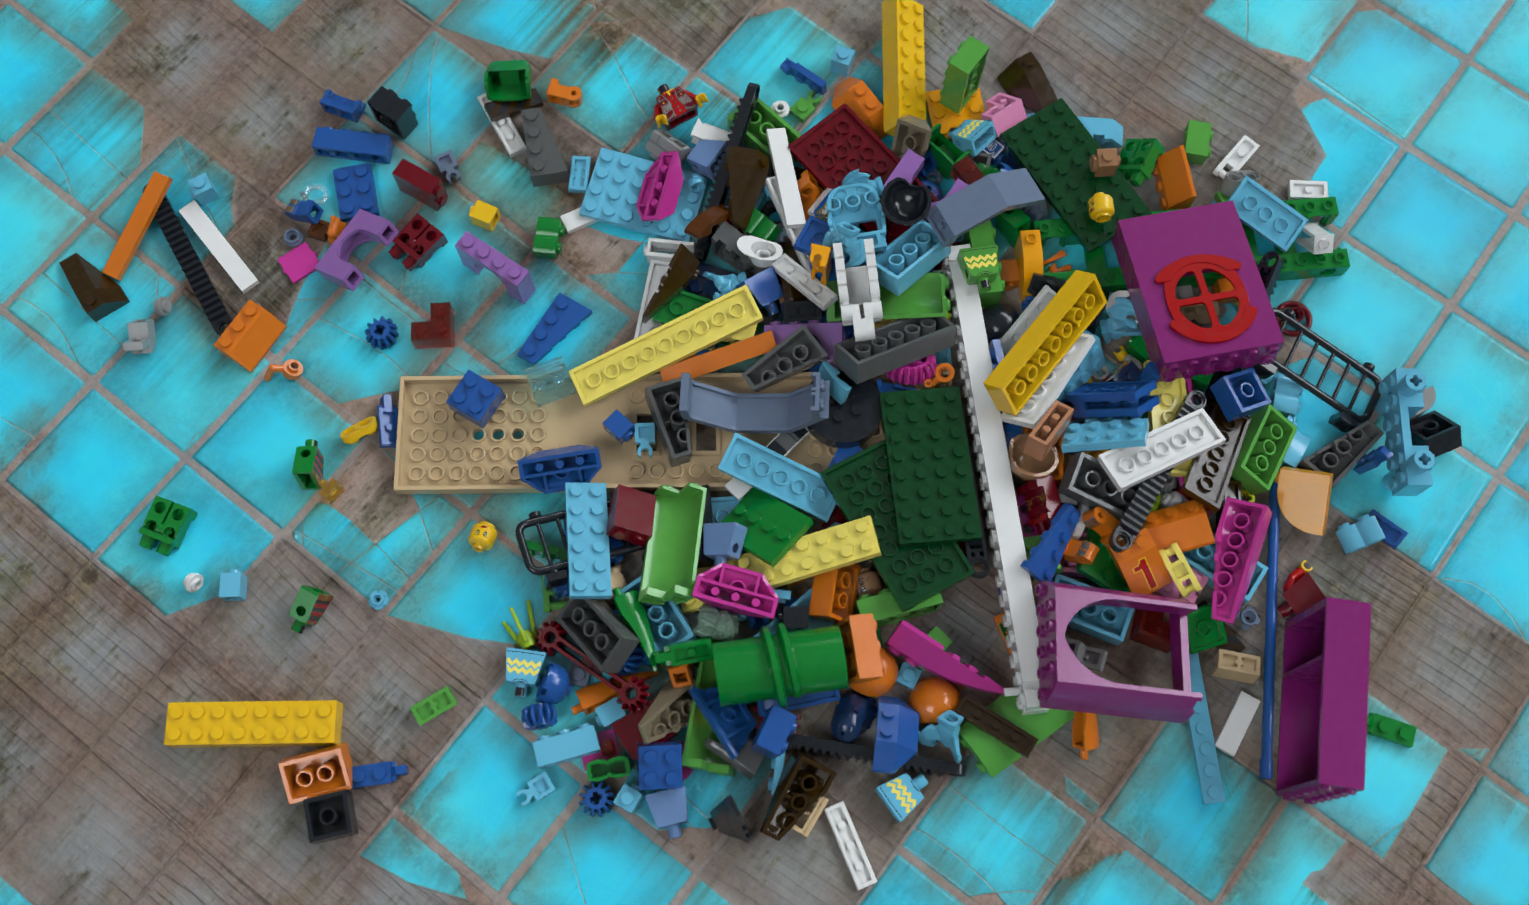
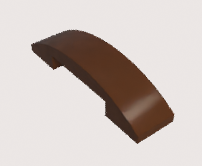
(702, 224)

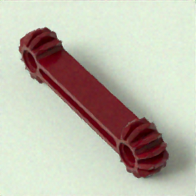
(587, 664)

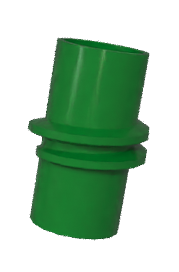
(780, 665)

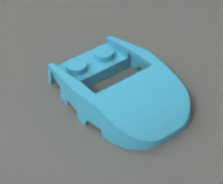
(856, 205)

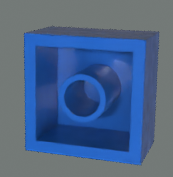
(1240, 394)
(475, 399)
(773, 732)
(659, 765)

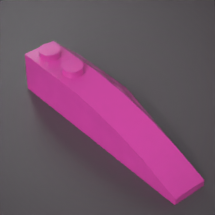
(1236, 554)
(929, 655)

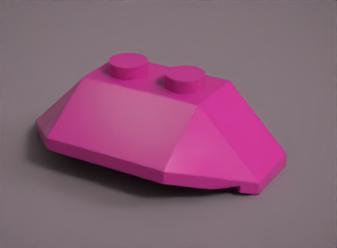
(660, 188)
(736, 591)

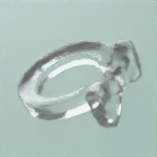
(304, 195)

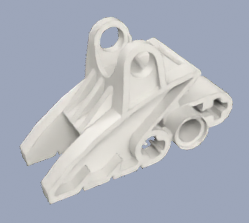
(859, 292)

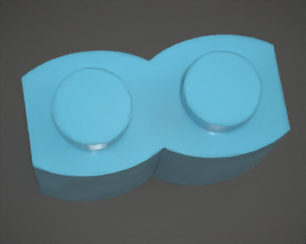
(1285, 395)
(1359, 535)

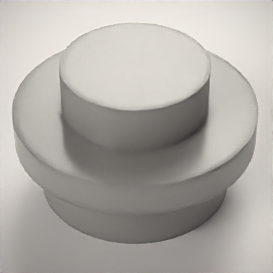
(162, 306)

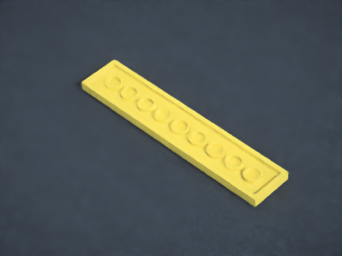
(666, 345)
(811, 556)

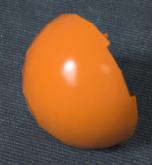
(884, 684)
(932, 698)

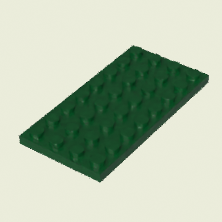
(1057, 156)
(929, 467)
(909, 572)

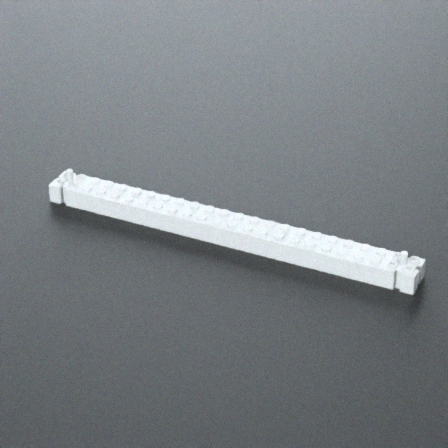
(997, 487)

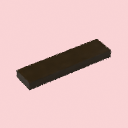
(996, 726)

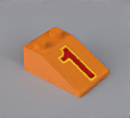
(1141, 564)

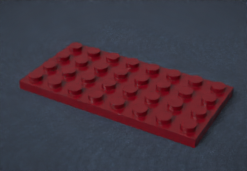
(843, 145)

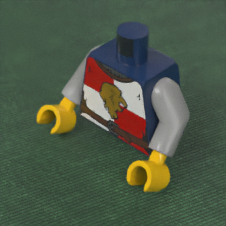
(1126, 371)

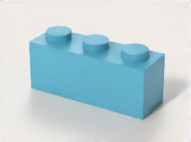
(566, 746)

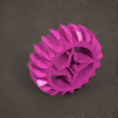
(914, 372)

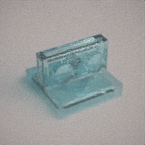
(549, 381)

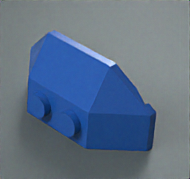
(553, 467)
(894, 734)

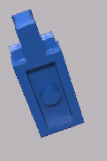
(805, 76)
(387, 422)
(1373, 459)
(377, 774)

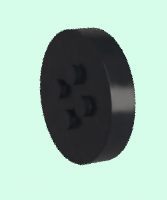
(853, 420)

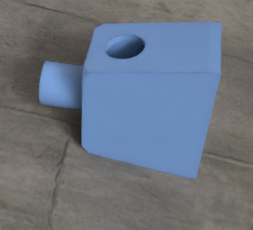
(706, 156)
(723, 541)
(669, 809)

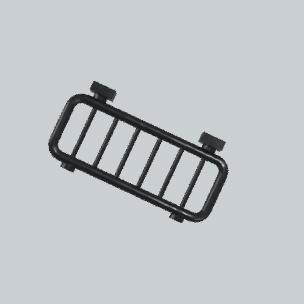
(1346, 418)
(556, 573)

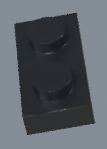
(800, 311)

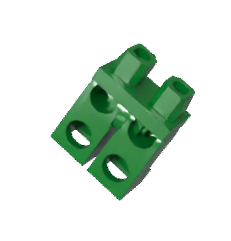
(1139, 160)
(166, 524)

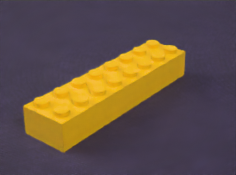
(903, 61)
(1045, 342)
(253, 724)

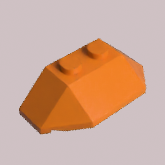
(861, 102)

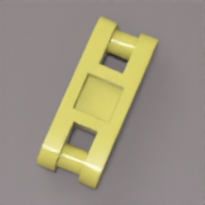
(1180, 570)

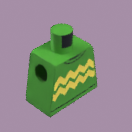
(979, 265)

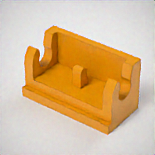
(821, 262)

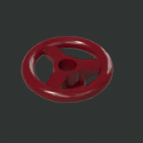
(1301, 311)

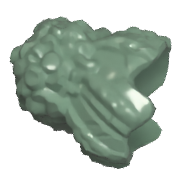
(716, 624)

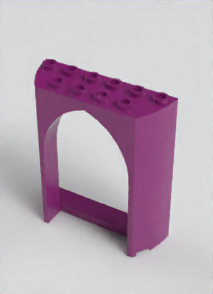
(1073, 687)

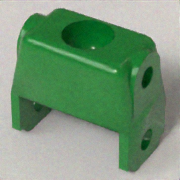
(508, 80)
(944, 152)

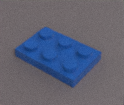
(355, 190)

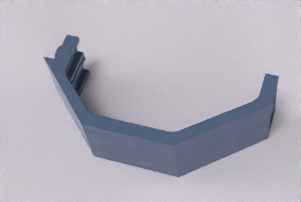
(984, 201)
(754, 411)

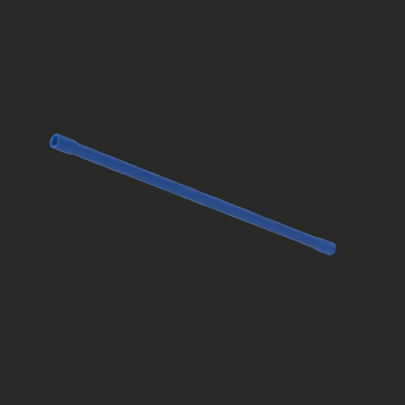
(1266, 760)

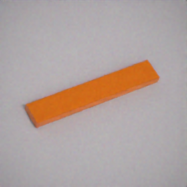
(137, 226)
(721, 357)

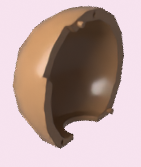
(1027, 466)

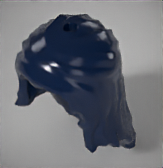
(852, 716)

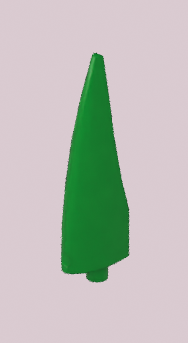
(635, 617)

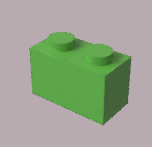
(1196, 141)

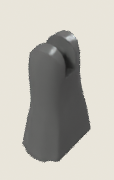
(745, 763)

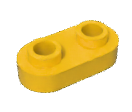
(355, 432)

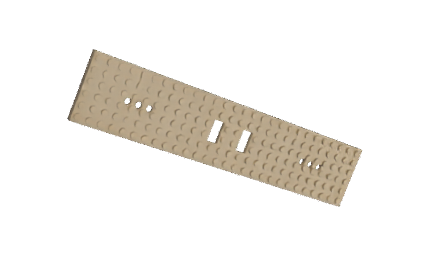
(442, 457)

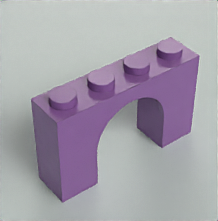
(910, 167)
(360, 229)
(477, 255)
(827, 333)

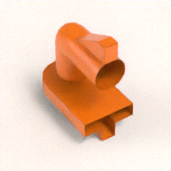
(335, 228)
(1053, 268)

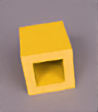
(484, 215)

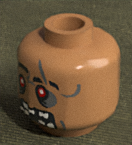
(868, 582)

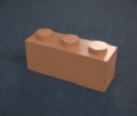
(1048, 430)

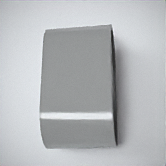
(1233, 178)

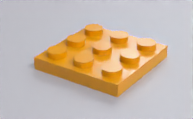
(947, 118)

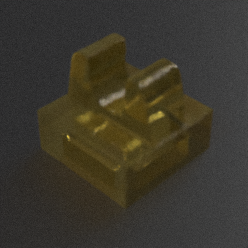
(330, 490)

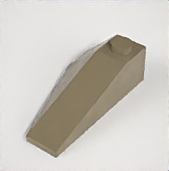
(911, 134)
(667, 713)

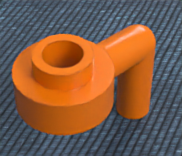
(285, 369)
(930, 384)

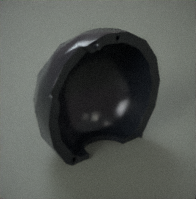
(905, 202)
(998, 320)

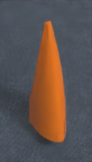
(599, 693)
(1085, 733)

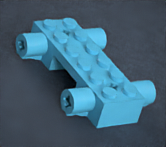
(1409, 464)

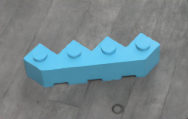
(1105, 131)

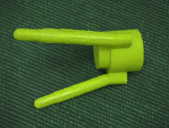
(526, 639)

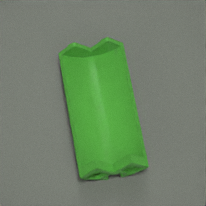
(920, 300)
(674, 545)
(695, 752)
(994, 755)

